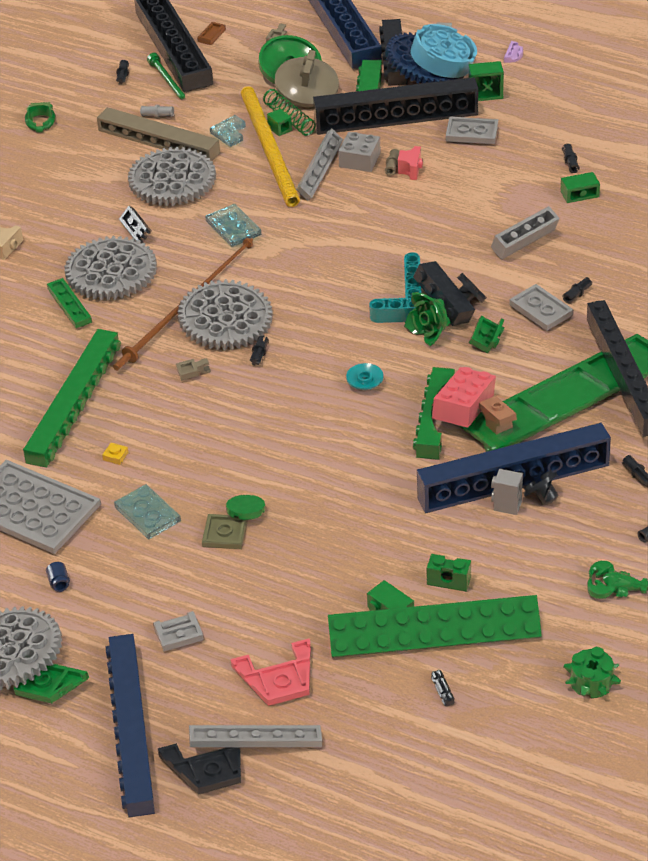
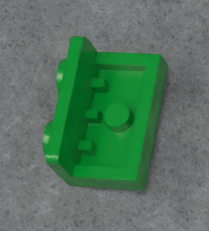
(486, 334)

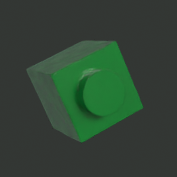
(279, 122)

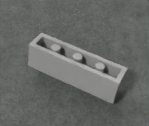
(525, 232)

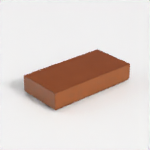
(211, 33)

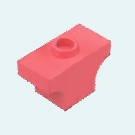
(410, 162)

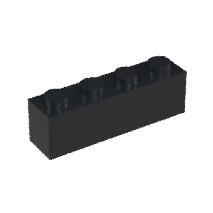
(440, 286)

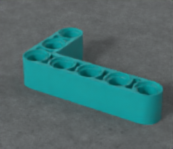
(396, 309)

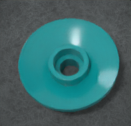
(364, 376)

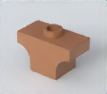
(497, 414)

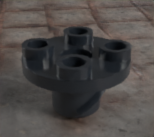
(469, 290)
(543, 489)

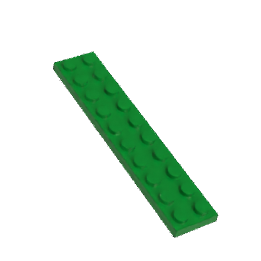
(434, 626)

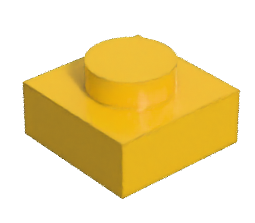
(115, 453)

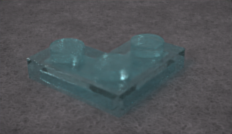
(228, 130)

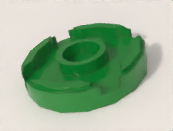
(245, 506)

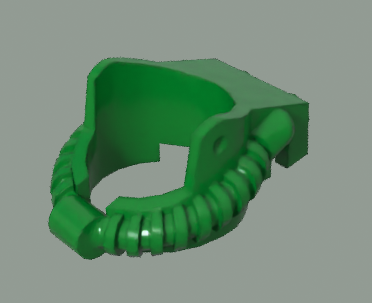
(38, 109)

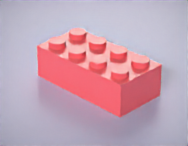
(461, 396)

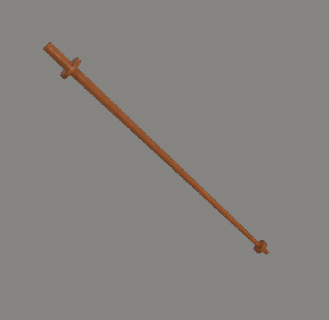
(130, 353)

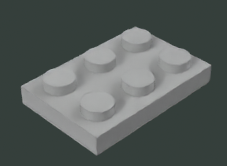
(472, 130)
(541, 307)

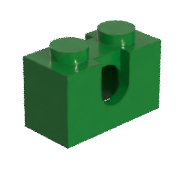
(458, 569)

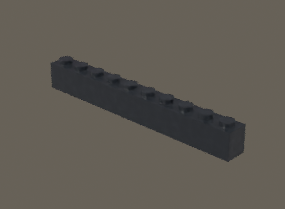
(620, 361)

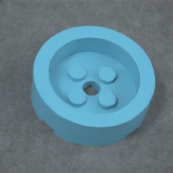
(443, 51)

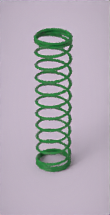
(295, 126)

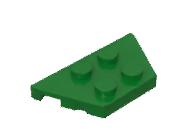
(52, 683)

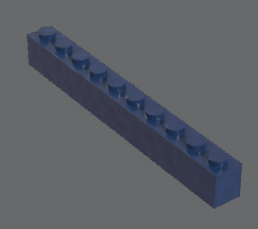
(131, 726)

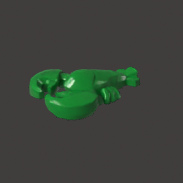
(615, 581)

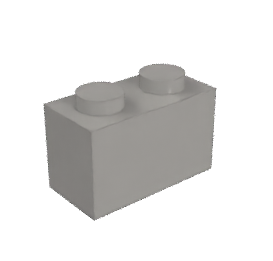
(507, 491)

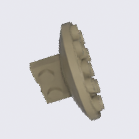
(304, 78)

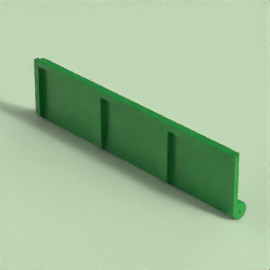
(558, 397)

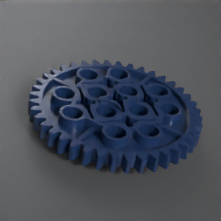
(400, 57)

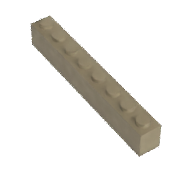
(155, 133)

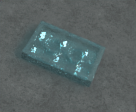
(233, 225)
(147, 511)

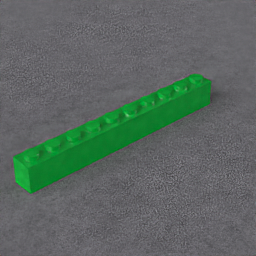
(71, 398)

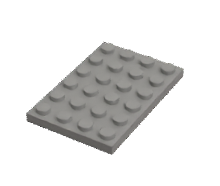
(41, 507)

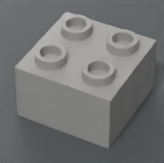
(359, 151)

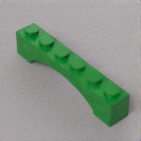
(428, 440)

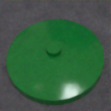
(280, 50)

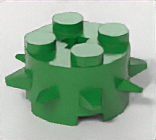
(592, 672)

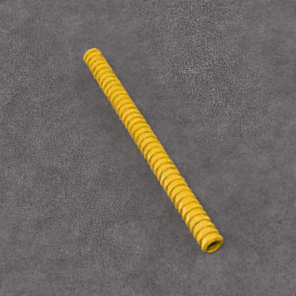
(270, 147)

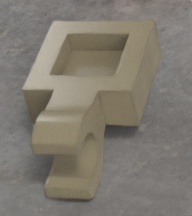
(277, 32)
(190, 368)

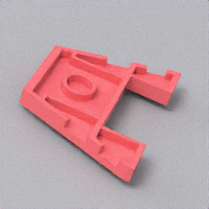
(279, 681)

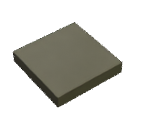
(224, 532)

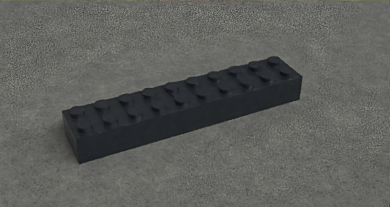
(175, 44)
(396, 105)

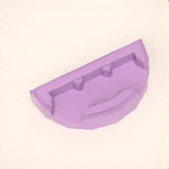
(513, 53)

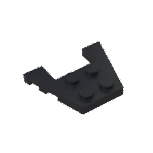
(207, 770)

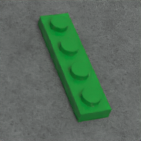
(69, 303)

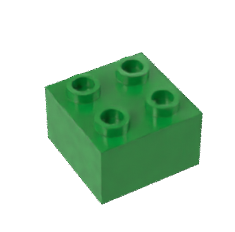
(489, 80)

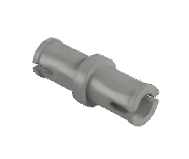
(157, 111)

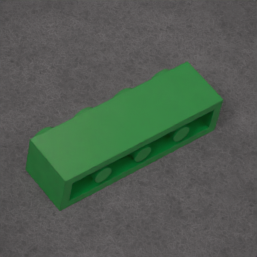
(369, 75)

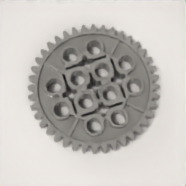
(172, 176)
(110, 268)
(225, 314)
(26, 644)

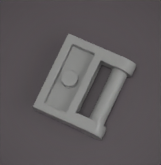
(178, 631)

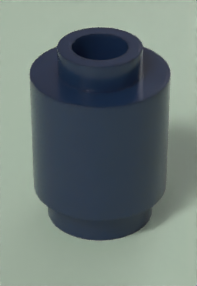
(58, 576)

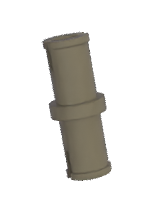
(392, 162)

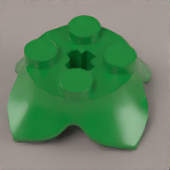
(427, 317)

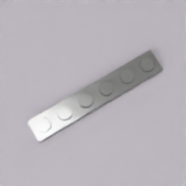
(319, 164)
(255, 736)

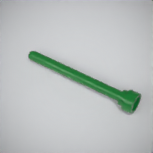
(155, 61)

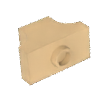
(9, 240)

